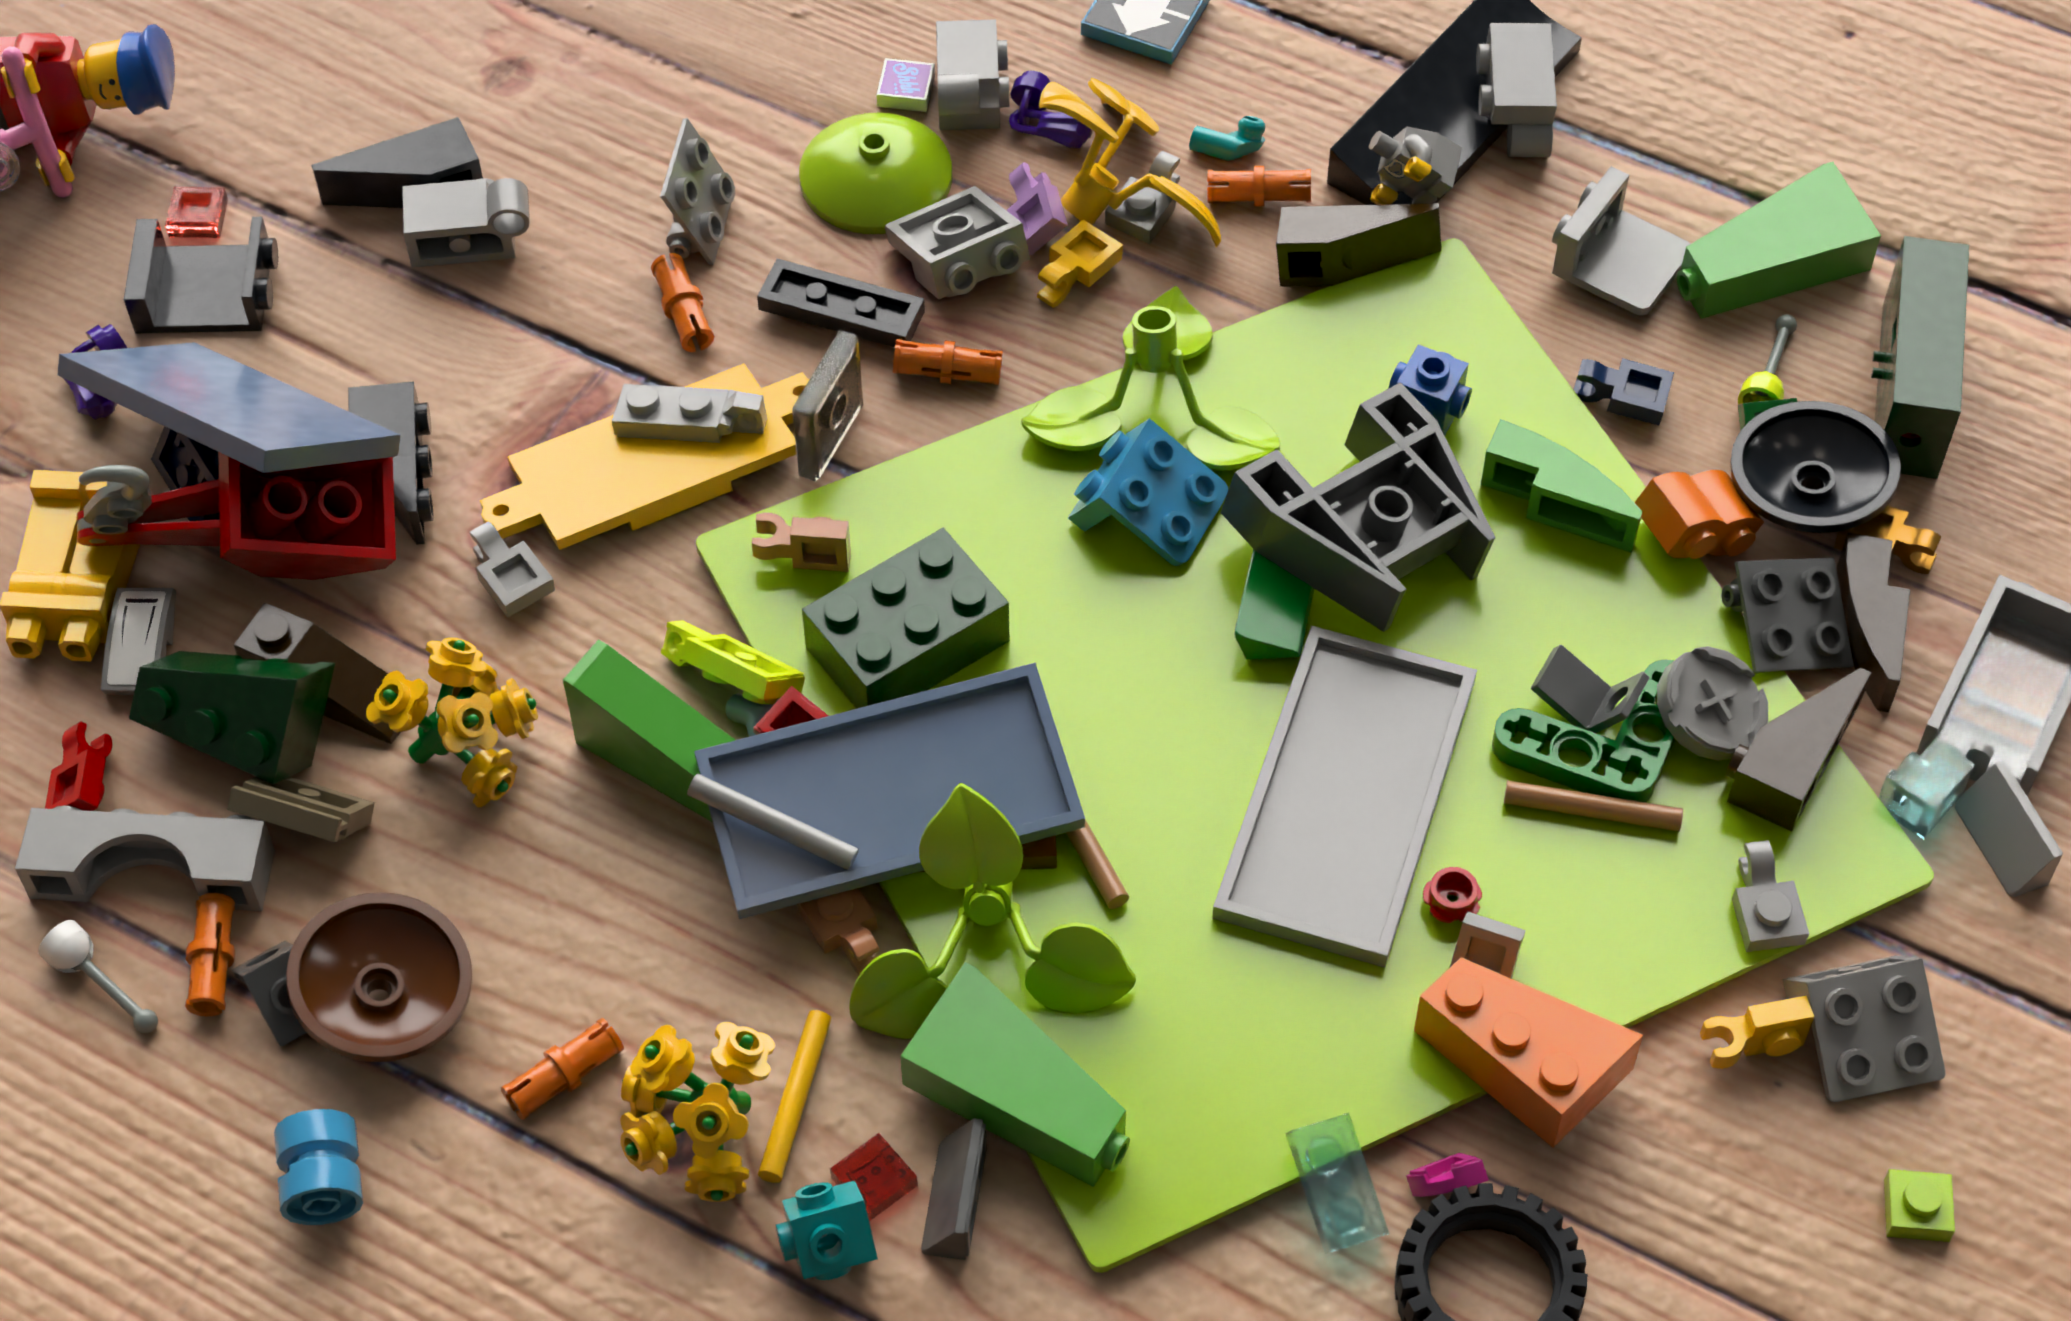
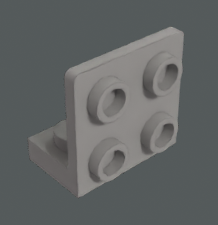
(1872, 1026)

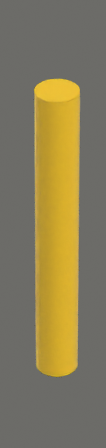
(794, 1096)

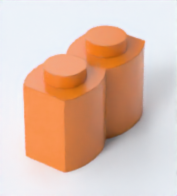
(1698, 514)

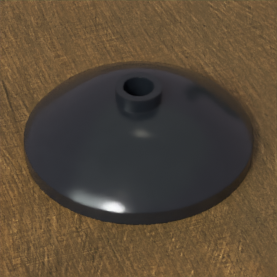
(1815, 466)

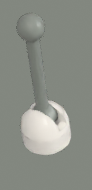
(71, 950)

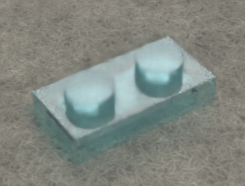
(1337, 1183)

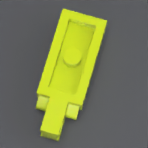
(730, 662)

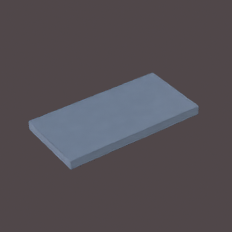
(229, 406)
(882, 778)

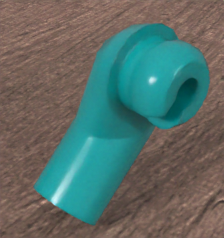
(1230, 145)

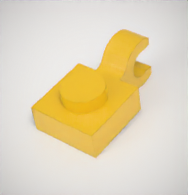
(1079, 255)
(1765, 1028)

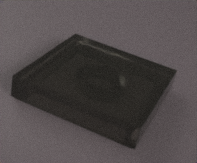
(828, 405)

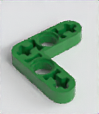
(1622, 754)

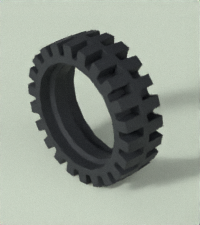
(1495, 1212)

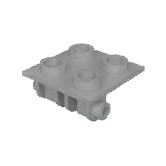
(697, 196)

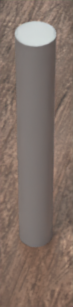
(773, 821)

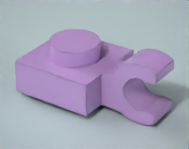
(1036, 207)

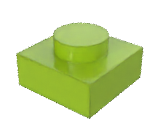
(1919, 1205)

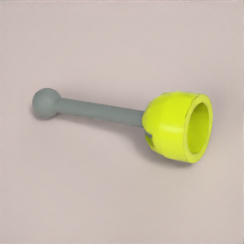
(1765, 384)

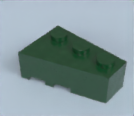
(236, 708)

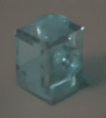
(1926, 787)

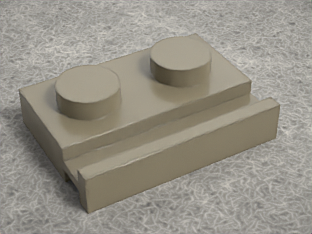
(302, 807)

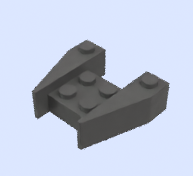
(1370, 520)

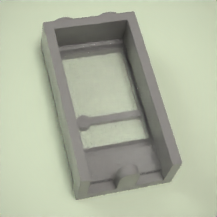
(2008, 683)

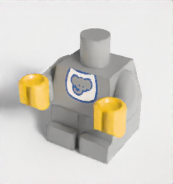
(1415, 163)

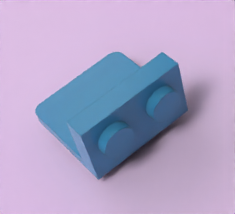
(1152, 491)

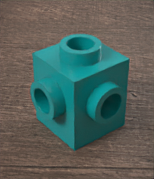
(826, 1230)

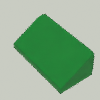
(1272, 611)

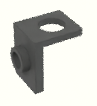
(1582, 694)
(268, 986)

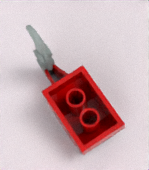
(270, 523)

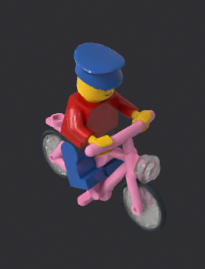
(54, 92)

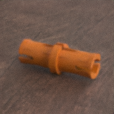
(1259, 185)
(682, 302)
(947, 362)
(210, 955)
(562, 1068)

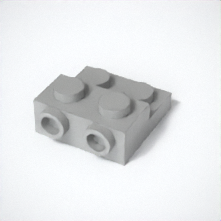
(959, 242)

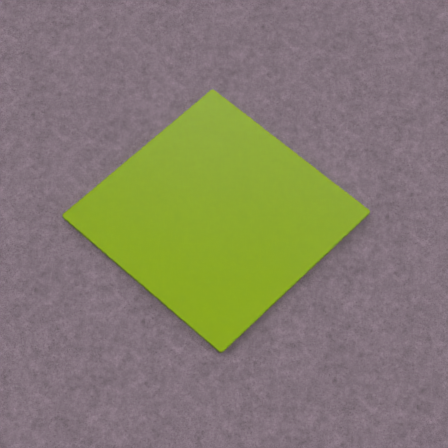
(1172, 723)

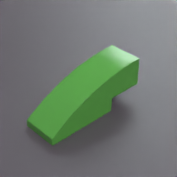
(1559, 487)

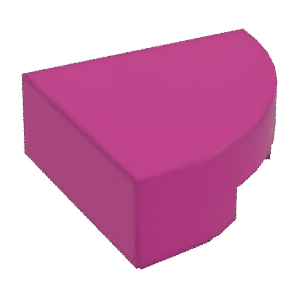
(1447, 1175)

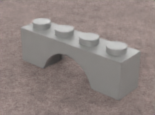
(75, 851)

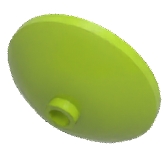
(874, 171)

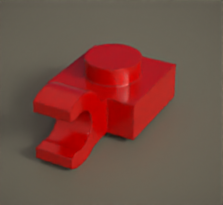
(81, 774)

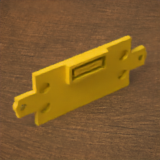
(601, 481)

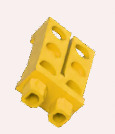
(60, 585)

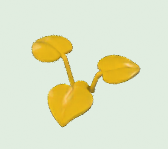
(1094, 185)

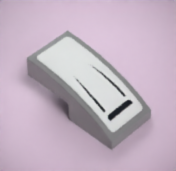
(136, 635)

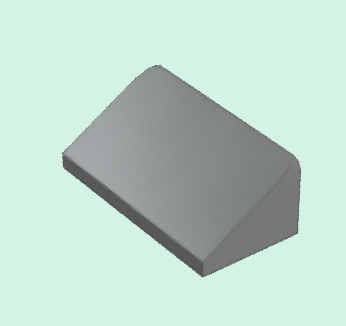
(2009, 831)

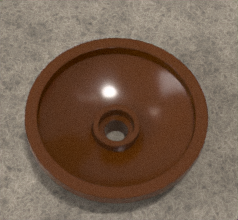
(386, 946)

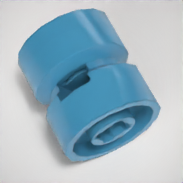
(319, 1162)

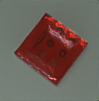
(196, 212)
(878, 1174)

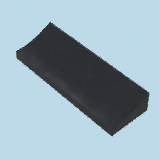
(1440, 97)

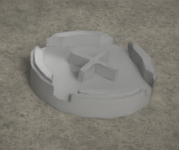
(1711, 702)

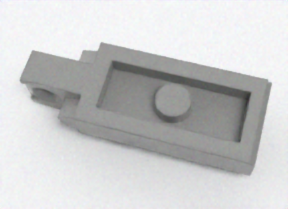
(686, 413)

